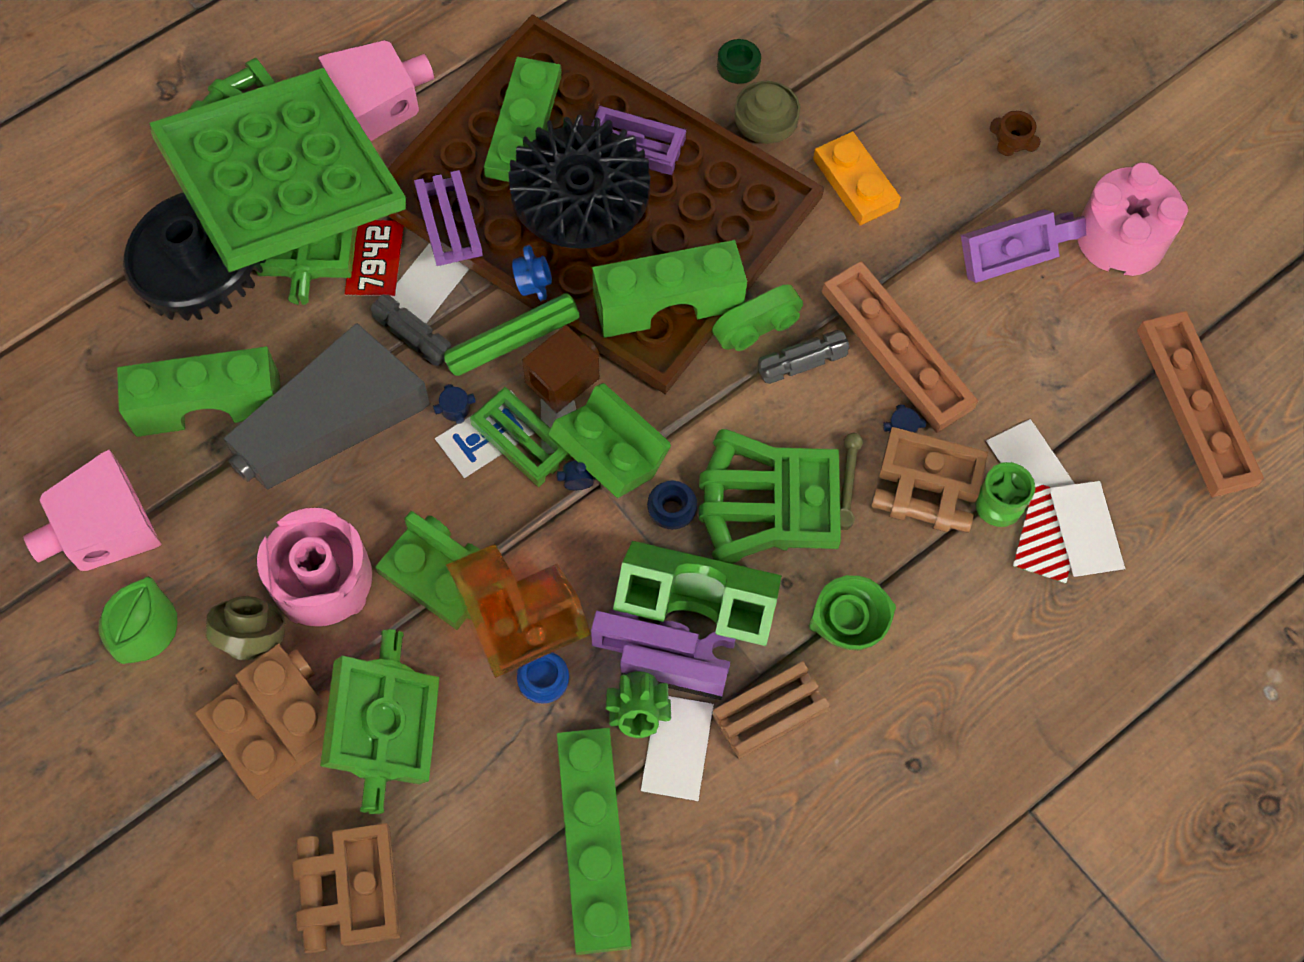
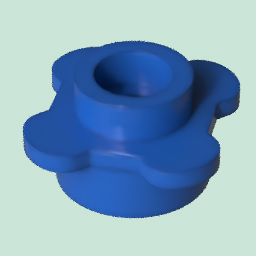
(531, 274)

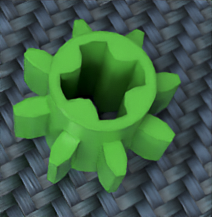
(638, 704)

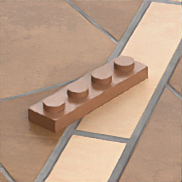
(899, 346)
(1199, 404)

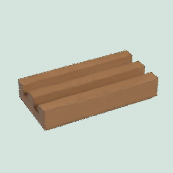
(808, 688)

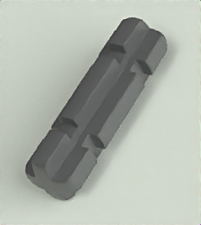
(410, 329)
(803, 356)

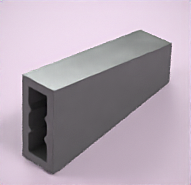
(325, 409)

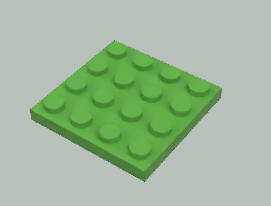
(277, 168)

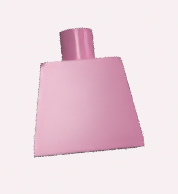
(377, 84)
(93, 517)

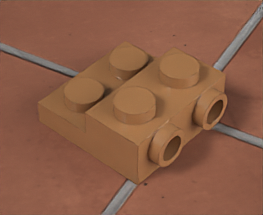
(268, 720)

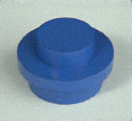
(543, 679)

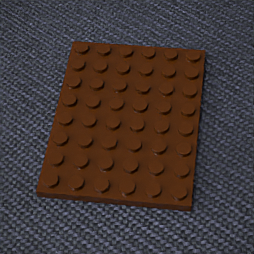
(715, 195)

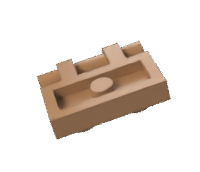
(931, 466)
(363, 883)

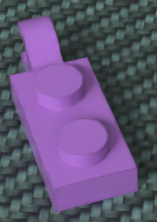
(1018, 243)
(619, 629)

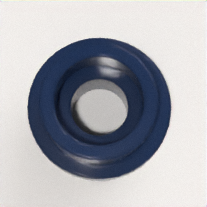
(676, 492)

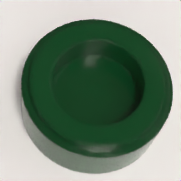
(739, 61)

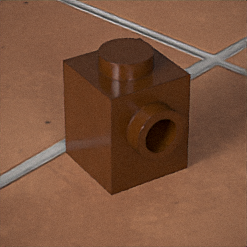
(562, 368)

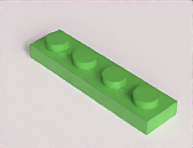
(593, 842)

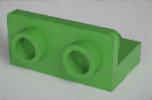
(611, 441)
(420, 570)

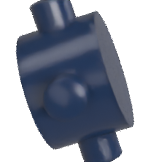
(454, 404)
(904, 419)
(575, 476)

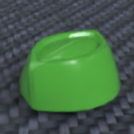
(852, 613)
(137, 622)

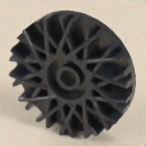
(579, 184)
(176, 264)

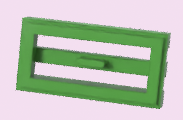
(547, 462)

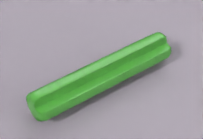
(511, 334)

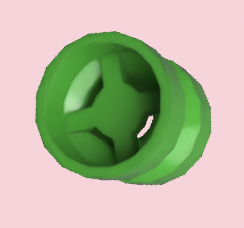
(1012, 486)

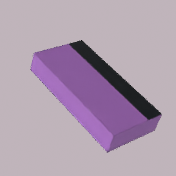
(675, 670)

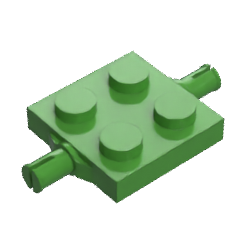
(322, 258)
(380, 721)

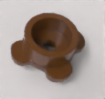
(1015, 123)

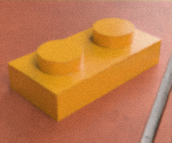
(856, 178)

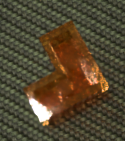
(518, 618)

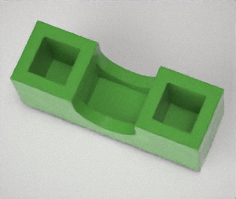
(636, 289)
(160, 393)
(668, 580)

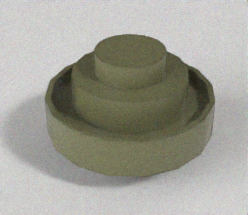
(767, 112)
(245, 627)

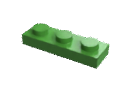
(523, 110)

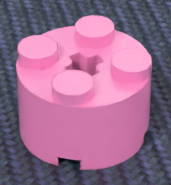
(1131, 219)
(289, 574)

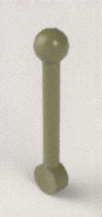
(853, 443)

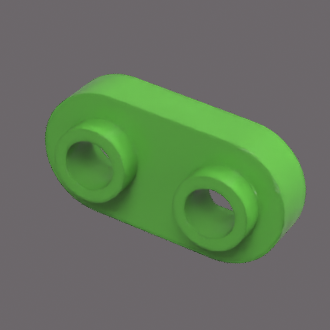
(748, 321)

